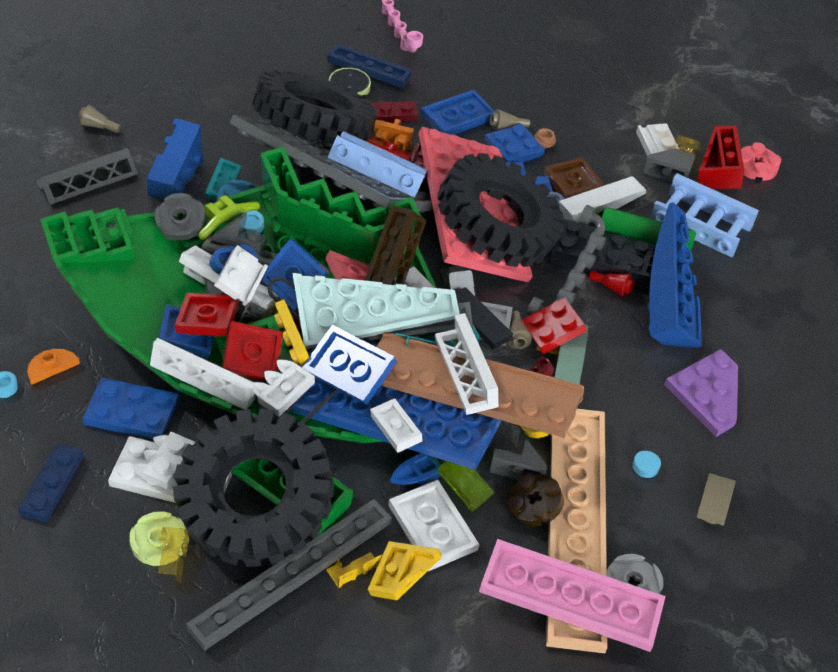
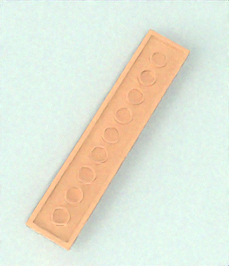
(580, 528)

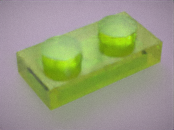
(466, 484)

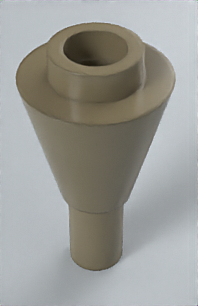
(91, 117)
(503, 120)
(521, 335)

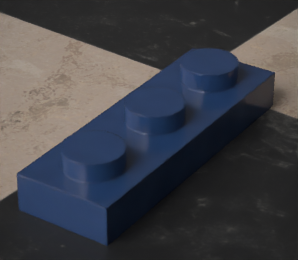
(51, 483)

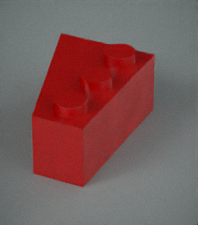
(723, 160)

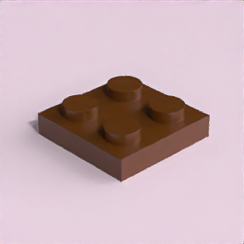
(572, 177)

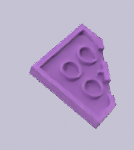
(709, 391)

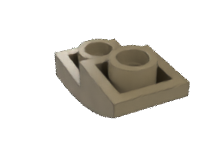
(716, 499)

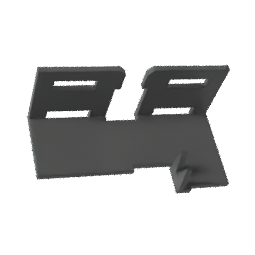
(254, 308)

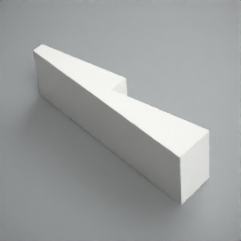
(610, 195)

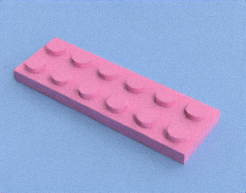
(573, 595)

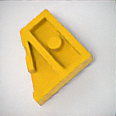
(401, 568)

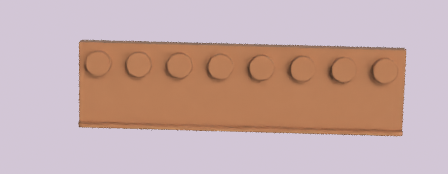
(523, 395)

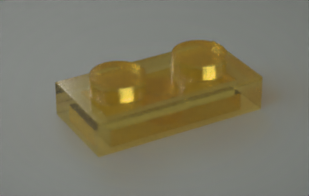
(688, 144)

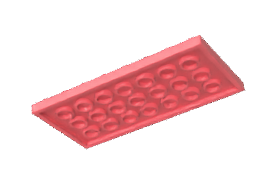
(439, 155)

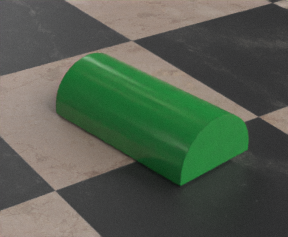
(636, 226)
(271, 483)

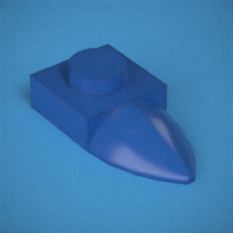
(418, 469)

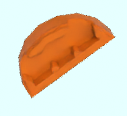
(50, 363)

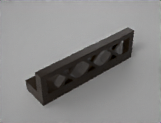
(391, 245)

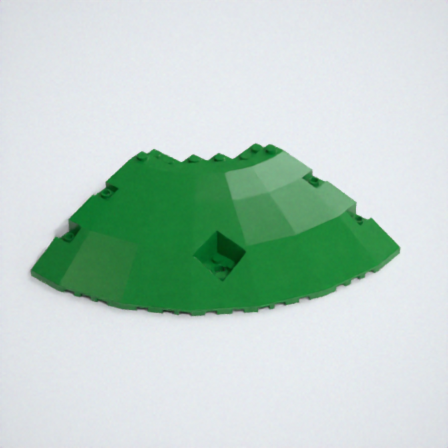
(133, 271)

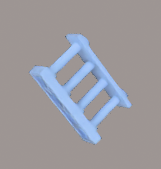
(377, 163)
(714, 203)

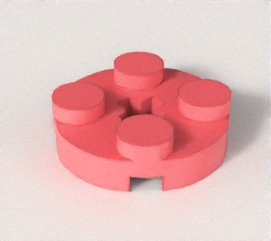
(767, 164)

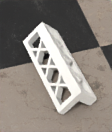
(198, 267)
(476, 361)
(202, 374)

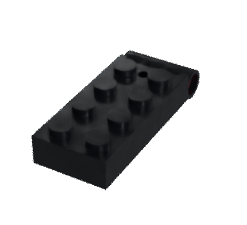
(617, 256)

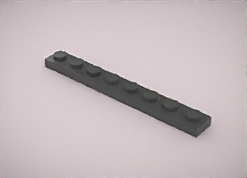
(287, 575)

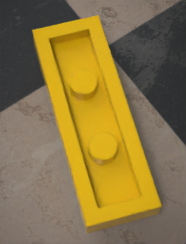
(291, 334)

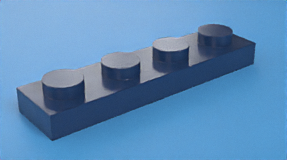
(370, 65)

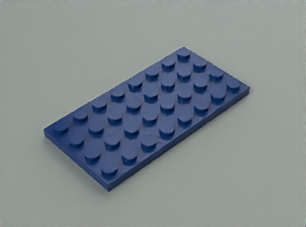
(444, 428)

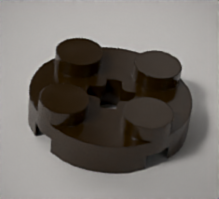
(534, 486)

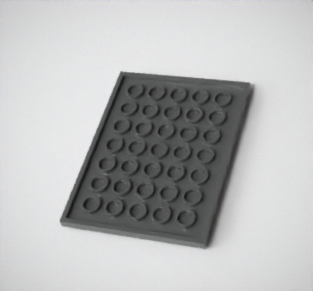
(315, 154)

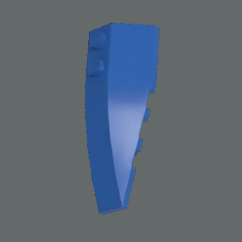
(672, 305)

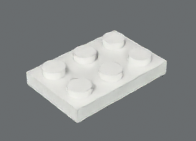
(434, 522)

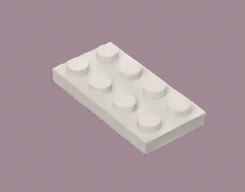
(125, 477)

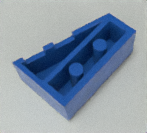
(178, 162)

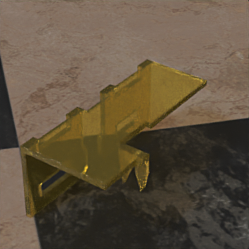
(173, 539)

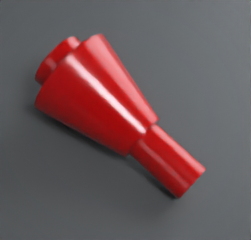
(618, 283)

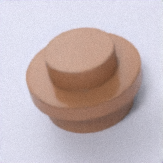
(545, 137)

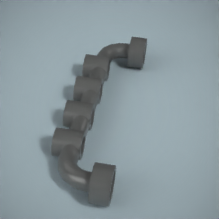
(585, 259)

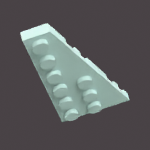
(367, 307)

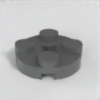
(183, 229)

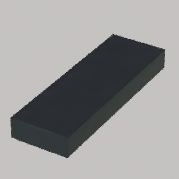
(484, 321)

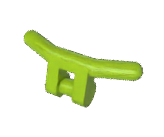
(223, 211)

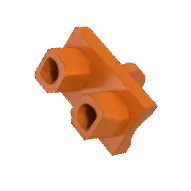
(394, 132)

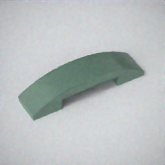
(571, 359)

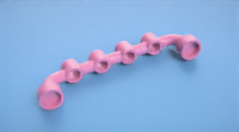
(409, 41)

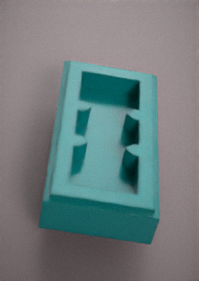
(224, 172)

